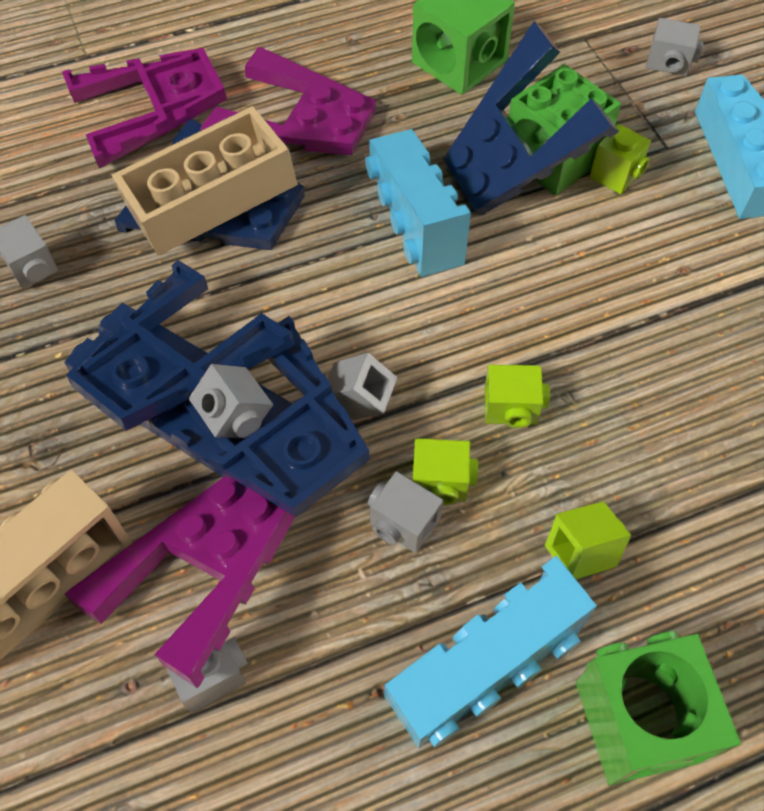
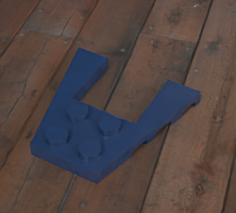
(491, 155)
(255, 228)
(142, 376)
(295, 453)

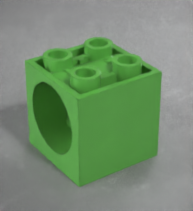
(461, 39)
(547, 107)
(686, 676)

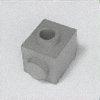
(674, 46)
(25, 252)
(362, 385)
(230, 401)
(404, 512)
(220, 674)

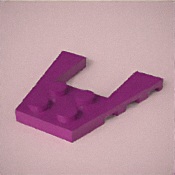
(177, 87)
(327, 114)
(221, 532)

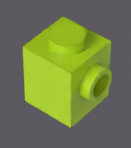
(620, 159)
(515, 395)
(445, 468)
(588, 539)

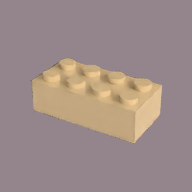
(206, 179)
(51, 550)

